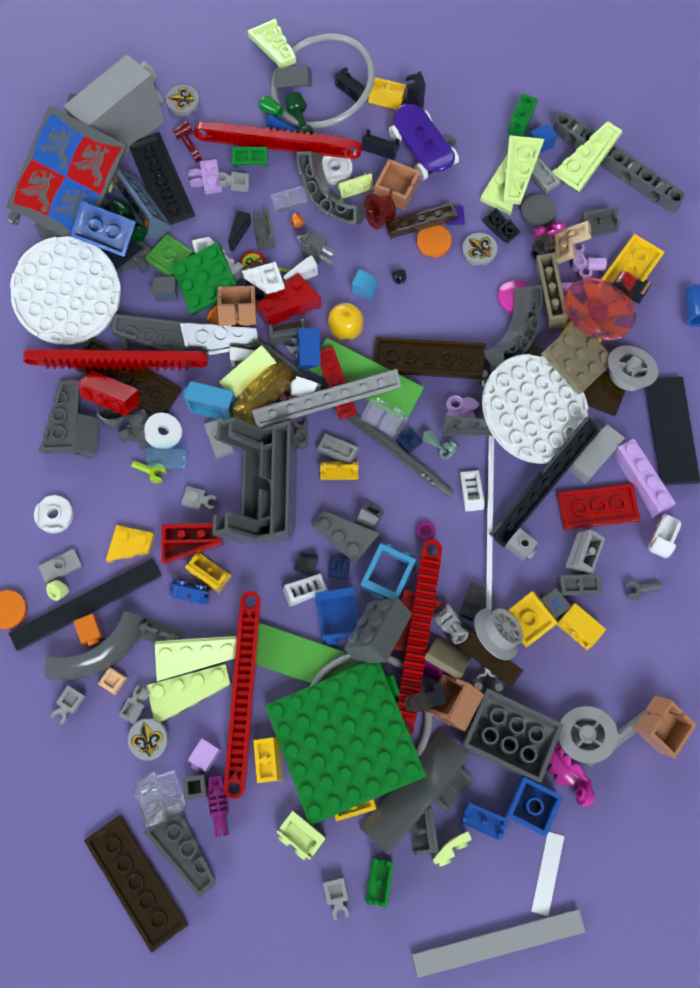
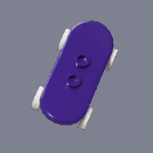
(423, 139)

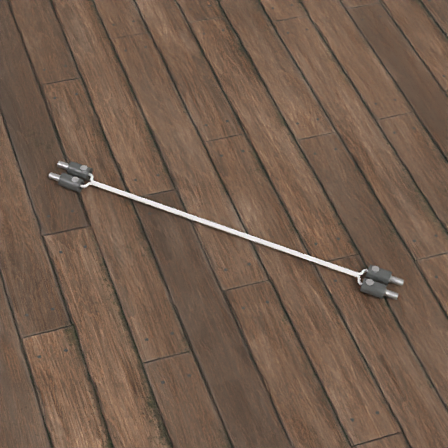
(495, 685)

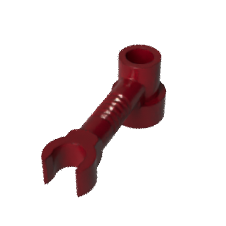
(183, 132)

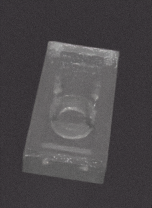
(289, 199)

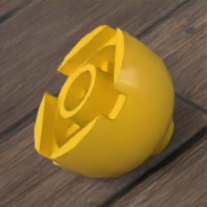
(345, 321)

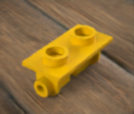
(338, 471)

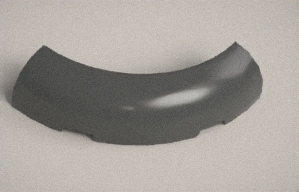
(320, 192)
(522, 326)
(101, 657)

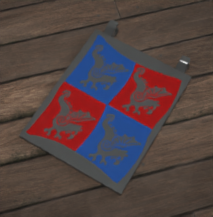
(62, 169)

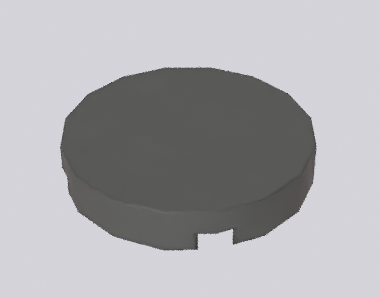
(538, 210)

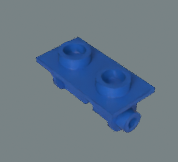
(276, 122)
(183, 588)

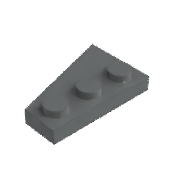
(345, 535)

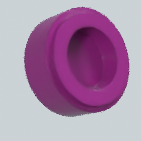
(425, 531)

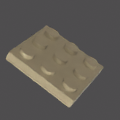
(577, 358)

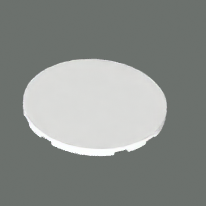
(65, 290)
(531, 408)

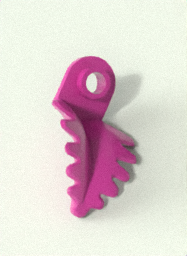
(572, 776)

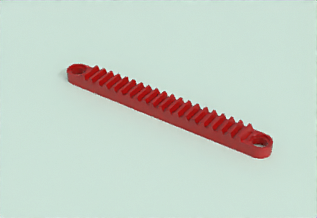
(277, 139)
(115, 359)
(419, 629)
(242, 695)

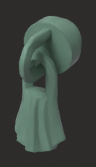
(430, 438)

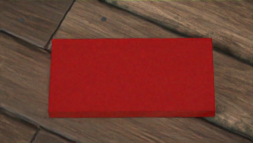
(598, 506)

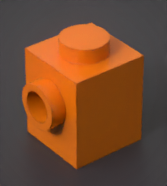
(89, 630)

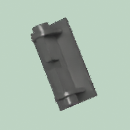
(156, 631)

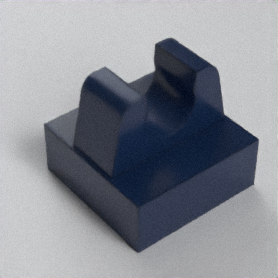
(409, 440)
(339, 568)

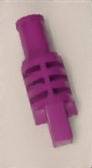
(218, 805)

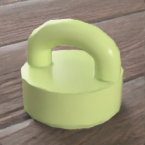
(57, 590)

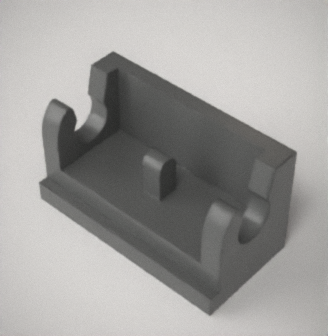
(293, 77)
(602, 220)
(263, 230)
(284, 333)
(86, 436)
(579, 584)
(453, 789)
(424, 834)

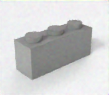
(596, 453)

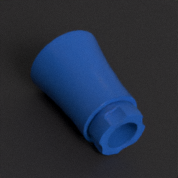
(692, 301)

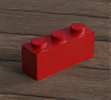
(109, 393)

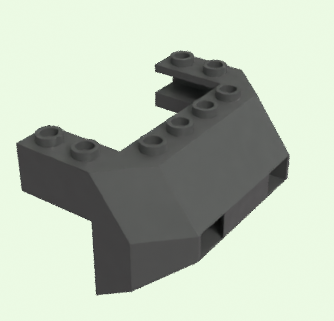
(267, 483)

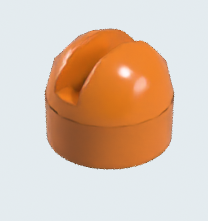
(297, 220)

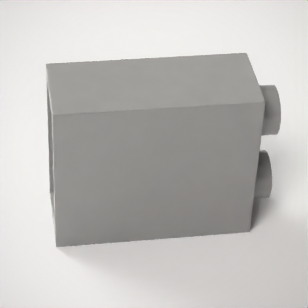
(121, 102)

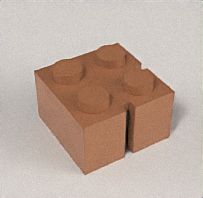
(398, 182)
(236, 305)
(462, 703)
(665, 726)

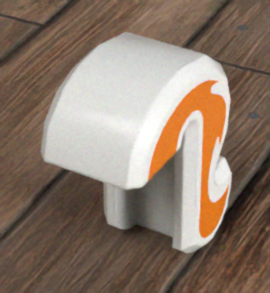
(664, 536)

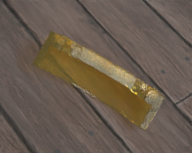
(263, 391)

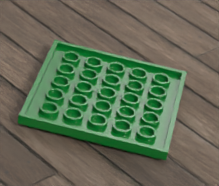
(345, 741)

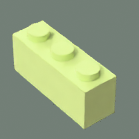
(247, 371)

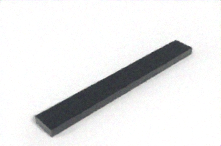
(544, 482)
(84, 604)

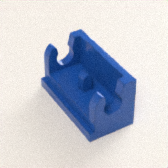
(308, 348)
(484, 821)

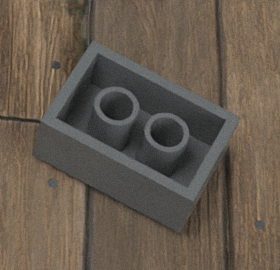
(378, 631)

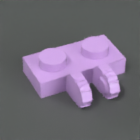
(209, 174)

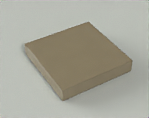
(448, 658)

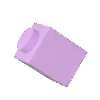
(203, 756)

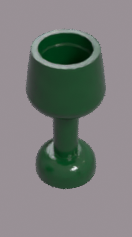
(296, 106)
(121, 208)

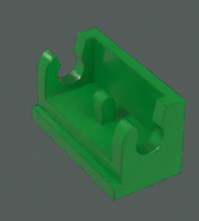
(249, 156)
(379, 882)

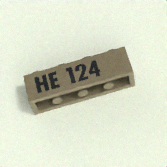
(552, 290)

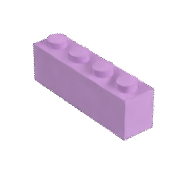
(644, 478)

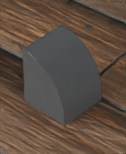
(370, 516)

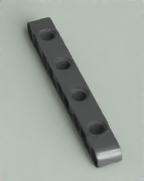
(622, 165)

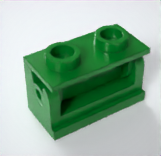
(522, 115)

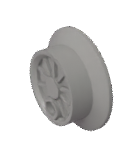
(632, 368)
(498, 632)
(588, 735)

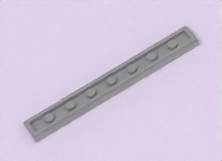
(326, 398)
(498, 943)

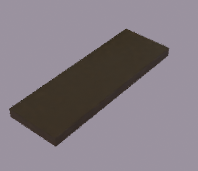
(431, 357)
(155, 393)
(600, 394)
(136, 883)

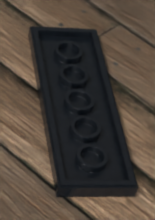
(161, 178)
(672, 432)

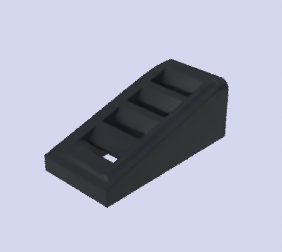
(240, 225)

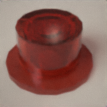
(379, 210)

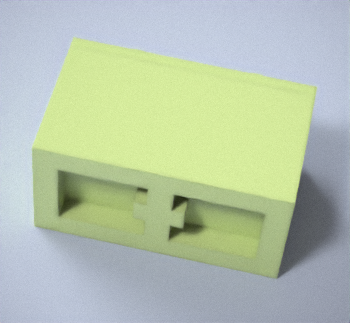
(300, 835)

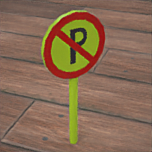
(254, 256)

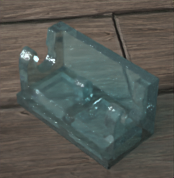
(167, 458)

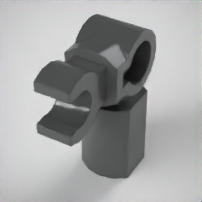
(301, 434)

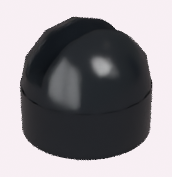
(399, 276)

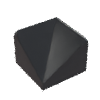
(306, 563)

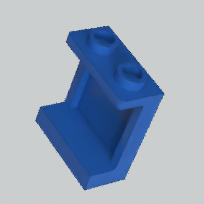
(337, 614)

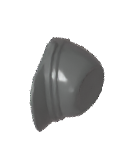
(110, 418)

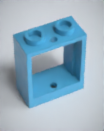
(209, 400)
(378, 590)

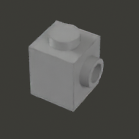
(522, 545)

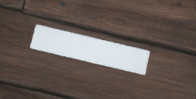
(548, 874)

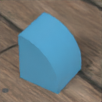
(364, 285)

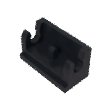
(348, 84)
(415, 91)
(380, 146)

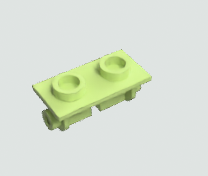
(355, 186)

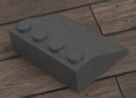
(512, 736)

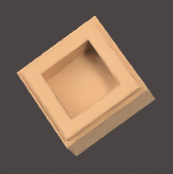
(112, 681)

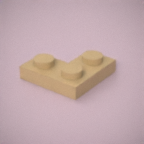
(568, 238)

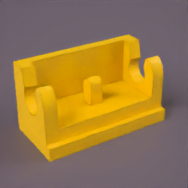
(387, 93)
(208, 572)
(581, 626)
(268, 760)

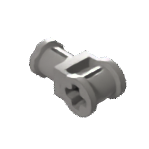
(450, 622)

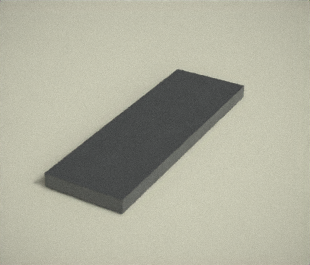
(406, 804)

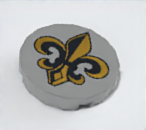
(182, 100)
(479, 249)
(148, 739)

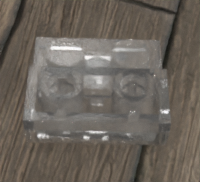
(159, 797)

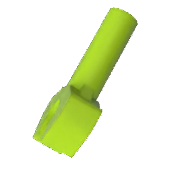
(151, 471)

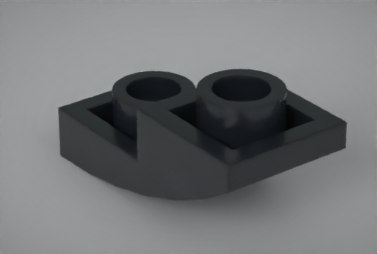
(503, 228)

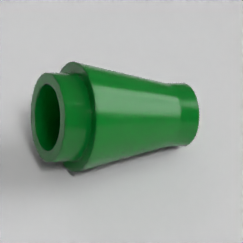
(270, 106)

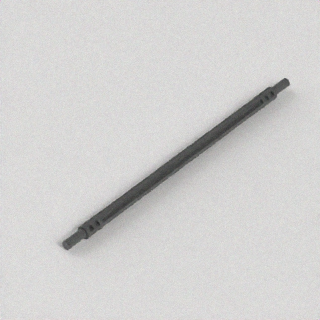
(371, 431)

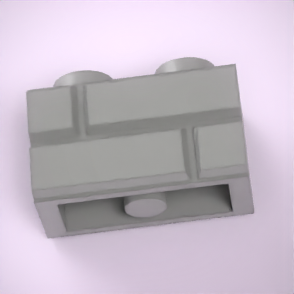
(585, 552)

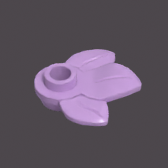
(465, 406)

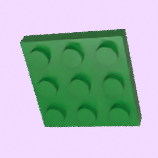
(202, 275)

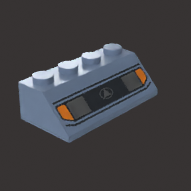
(144, 208)

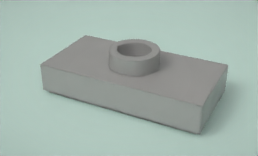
(544, 176)
(219, 448)
(337, 449)
(60, 566)

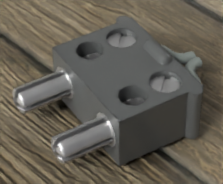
(316, 246)

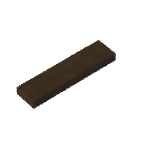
(421, 220)
(503, 669)

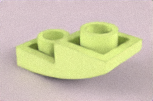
(446, 852)

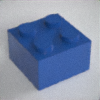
(533, 806)

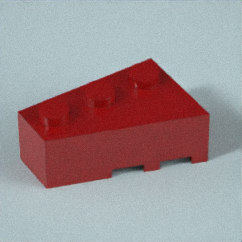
(293, 300)
(186, 540)

